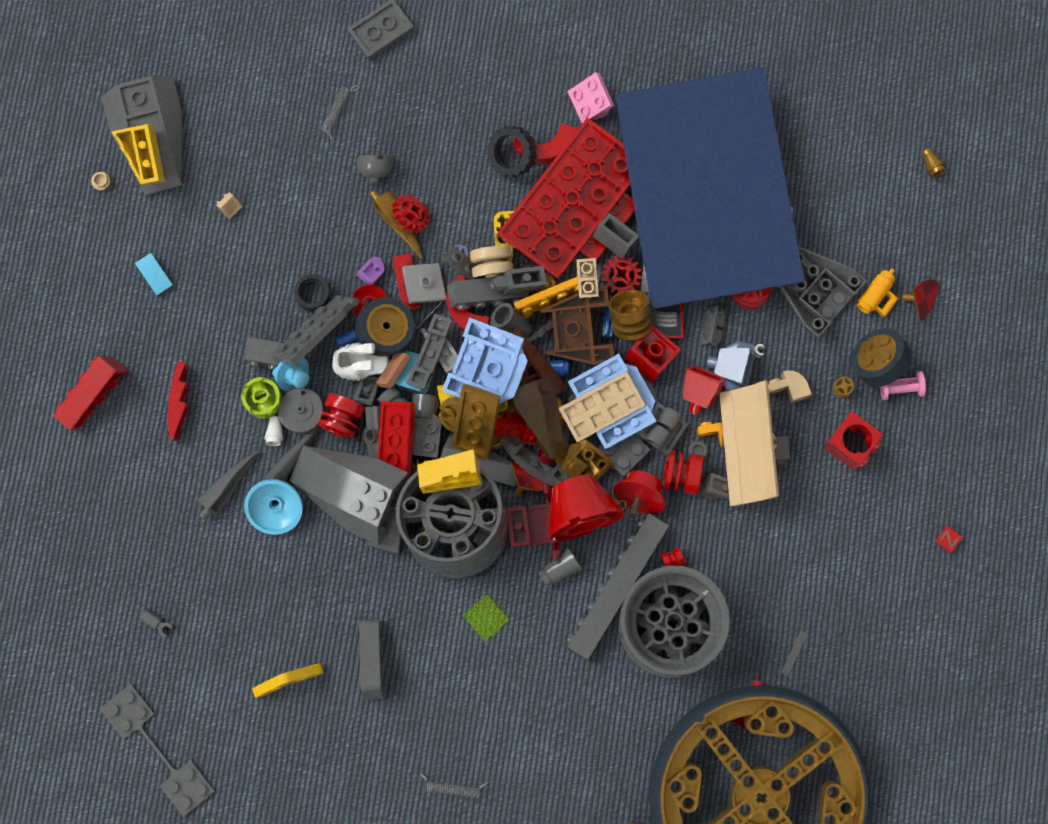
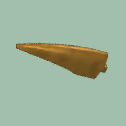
(383, 206)

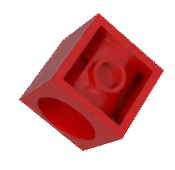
(836, 446)

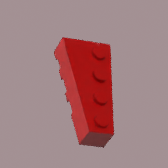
(89, 391)

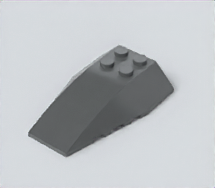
(349, 488)

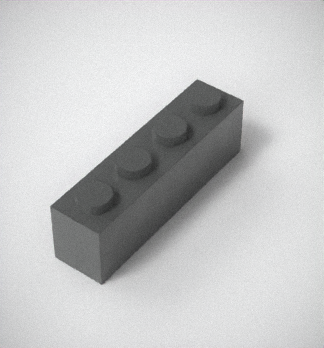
(478, 294)

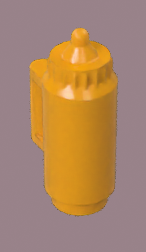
(876, 292)

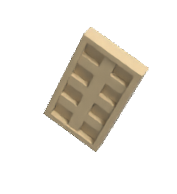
(601, 406)

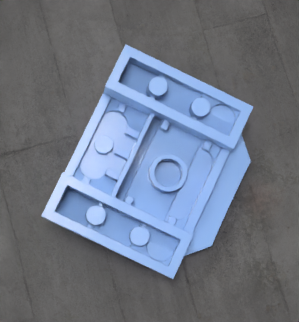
(488, 361)
(629, 424)

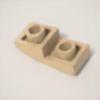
(587, 278)

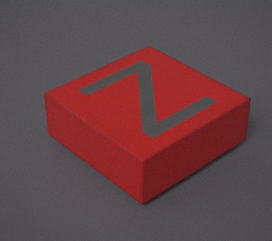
(948, 539)

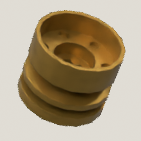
(630, 315)

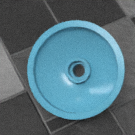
(272, 517)

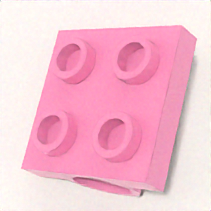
(591, 98)

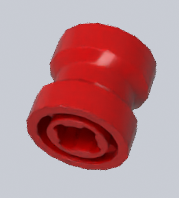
(673, 558)

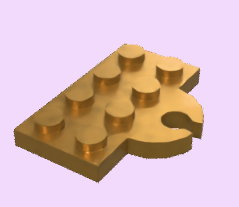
(471, 419)

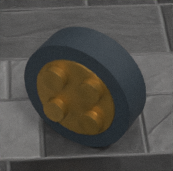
(881, 357)

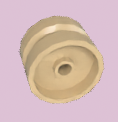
(491, 261)

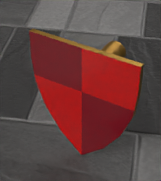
(923, 296)
(525, 481)

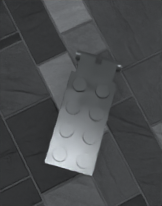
(314, 330)

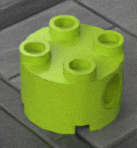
(261, 397)

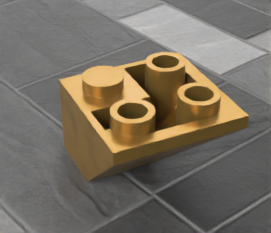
(584, 459)

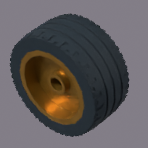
(392, 313)

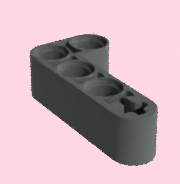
(370, 659)

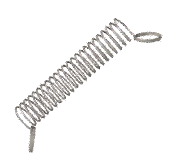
(330, 112)
(470, 789)

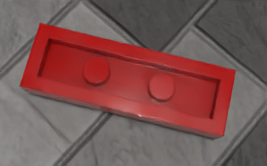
(399, 262)

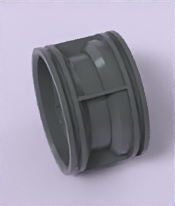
(702, 595)

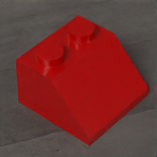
(652, 354)

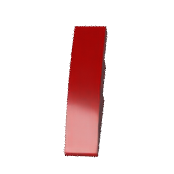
(176, 407)

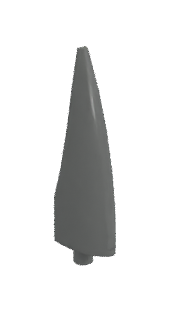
(284, 467)
(220, 492)

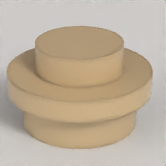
(100, 181)

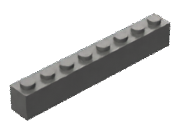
(615, 590)

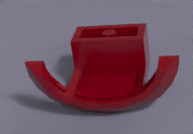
(531, 525)

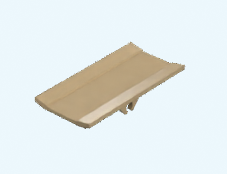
(749, 444)

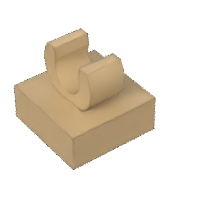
(229, 205)

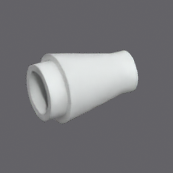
(274, 432)

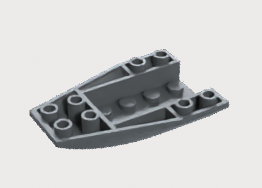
(155, 103)

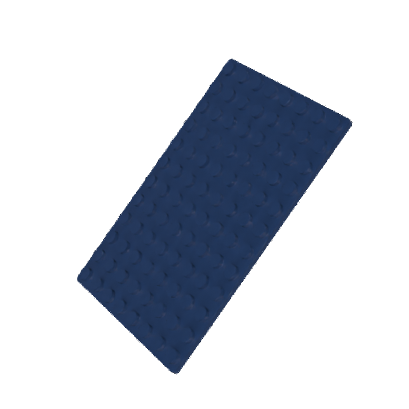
(709, 188)

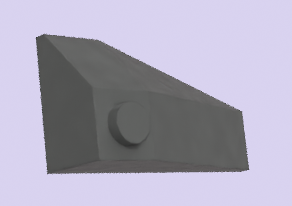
(496, 466)

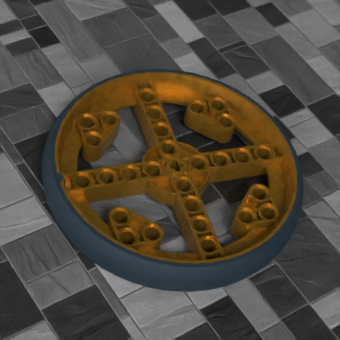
(753, 703)

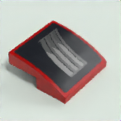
(669, 321)

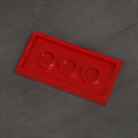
(396, 434)

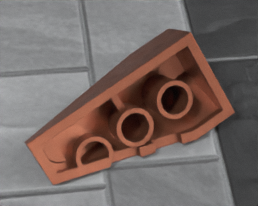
(537, 366)

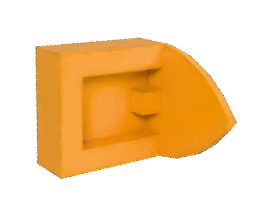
(708, 428)

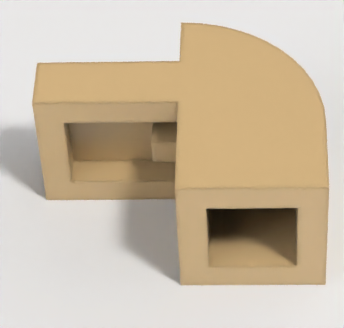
(793, 383)

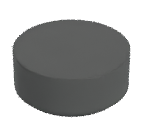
(698, 448)

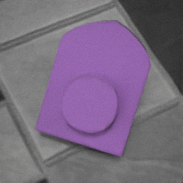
(371, 270)

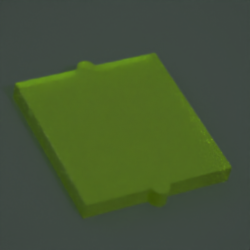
(485, 617)

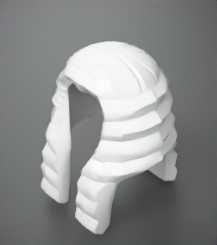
(357, 361)

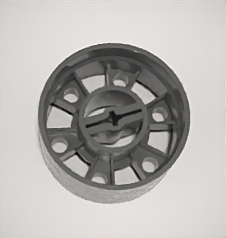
(463, 523)

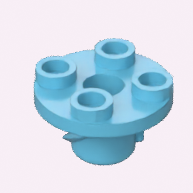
(290, 376)

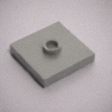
(424, 283)

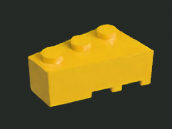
(142, 152)
(450, 472)

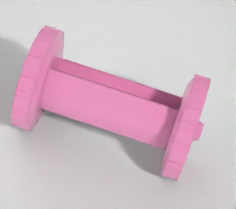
(905, 385)

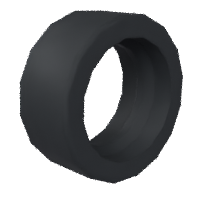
(308, 279)

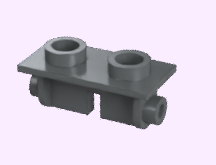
(459, 261)
(714, 318)

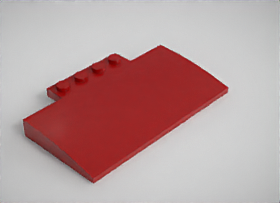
(571, 201)

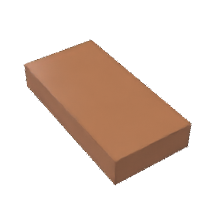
(393, 370)

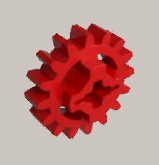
(410, 213)
(616, 269)

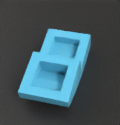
(153, 274)

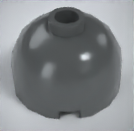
(375, 166)

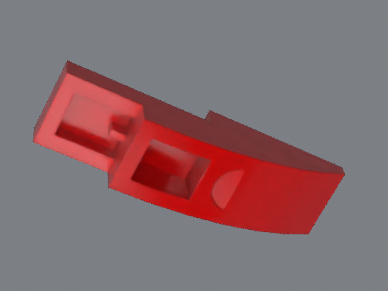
(514, 426)

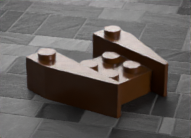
(575, 329)

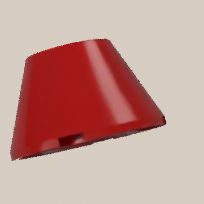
(580, 507)

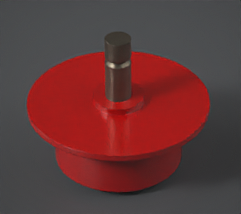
(641, 493)

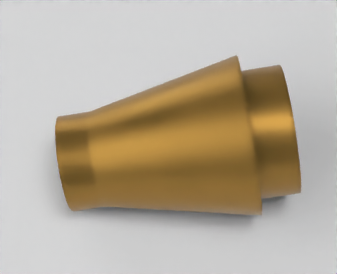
(933, 163)

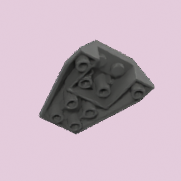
(823, 292)

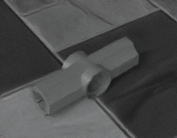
(371, 432)

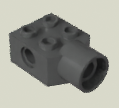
(427, 427)

